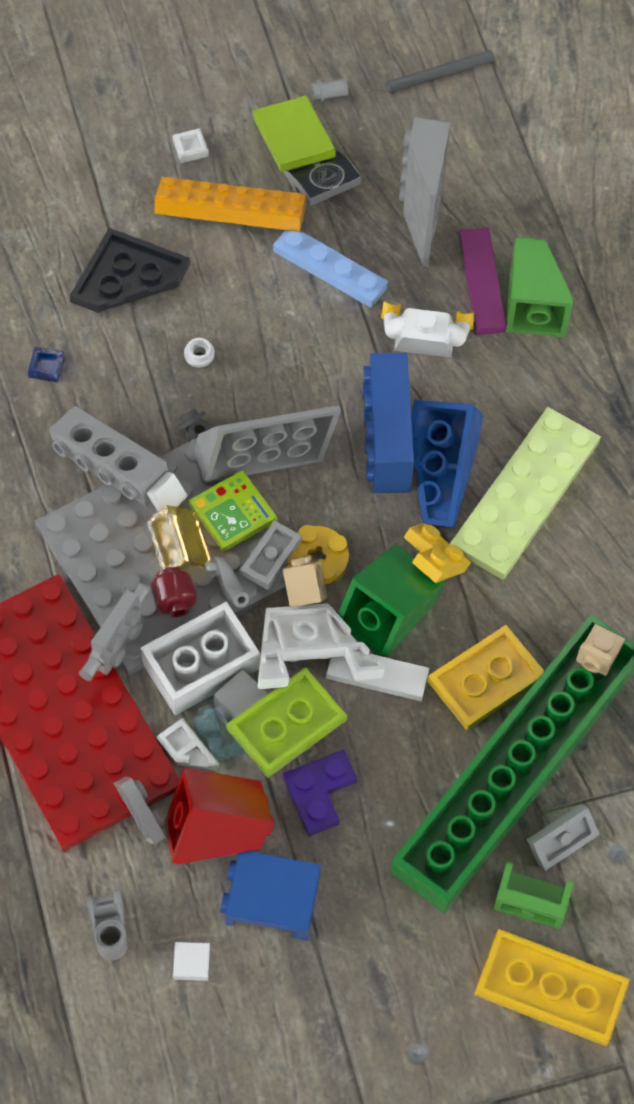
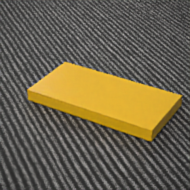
(552, 987)

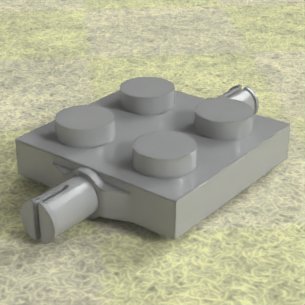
(116, 632)

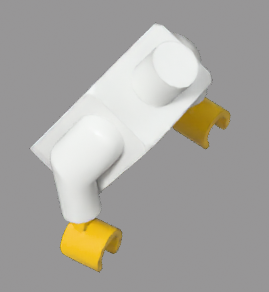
(426, 330)

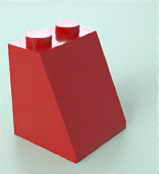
(216, 816)

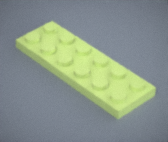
(525, 492)

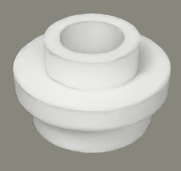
(199, 345)

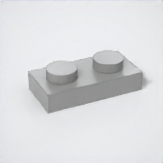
(271, 555)
(134, 797)
(563, 837)

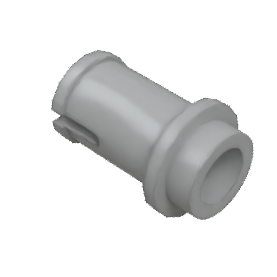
(329, 89)

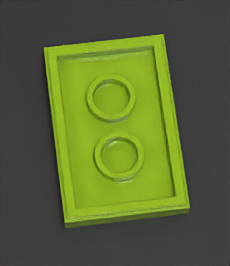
(293, 133)
(286, 722)

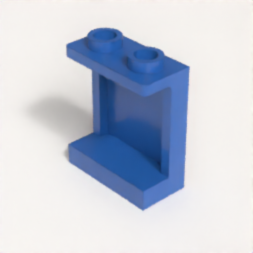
(271, 892)

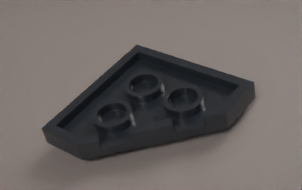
(127, 271)

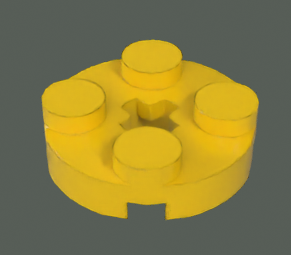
(330, 545)

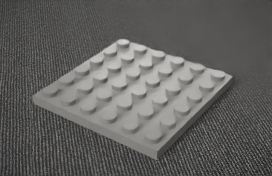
(109, 549)

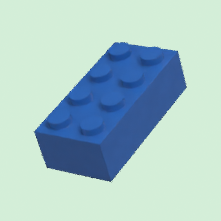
(388, 423)

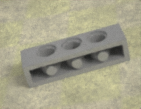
(107, 454)

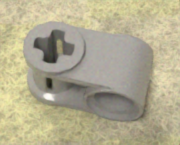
(108, 919)

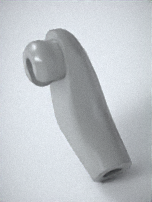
(228, 582)

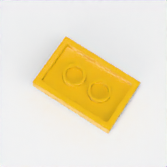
(485, 677)

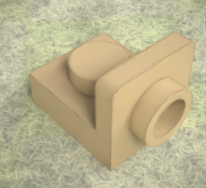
(599, 650)

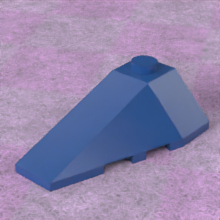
(444, 454)

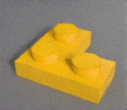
(436, 556)

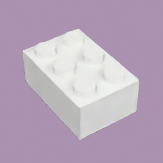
(199, 657)

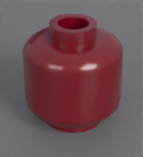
(173, 592)

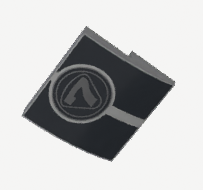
(324, 178)

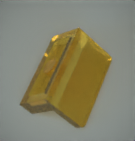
(177, 538)

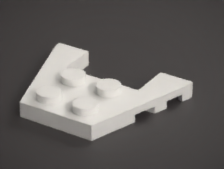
(307, 634)

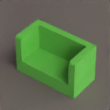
(532, 898)

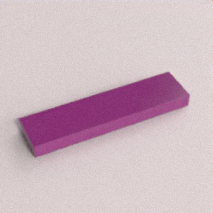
(482, 281)

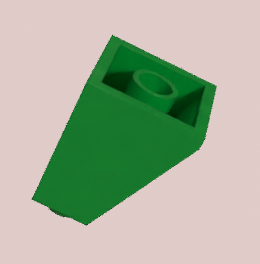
(388, 601)

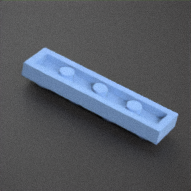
(331, 266)

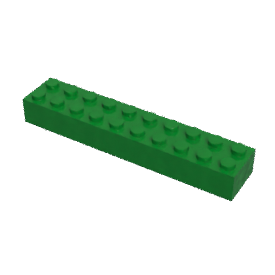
(509, 772)

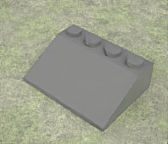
(423, 180)
(265, 443)

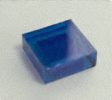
(46, 364)

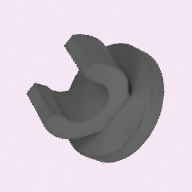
(190, 421)

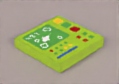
(232, 511)

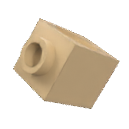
(304, 581)

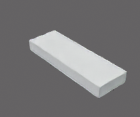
(398, 679)

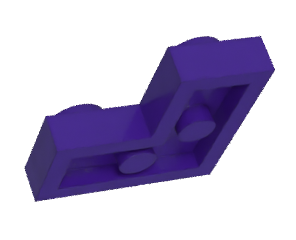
(310, 790)

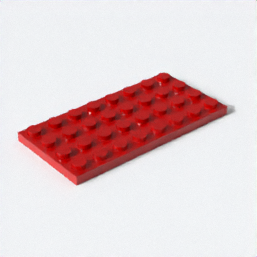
(66, 731)

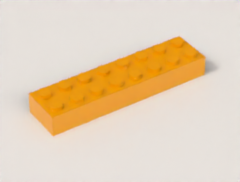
(230, 204)

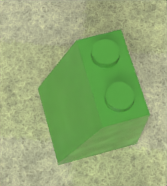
(536, 291)

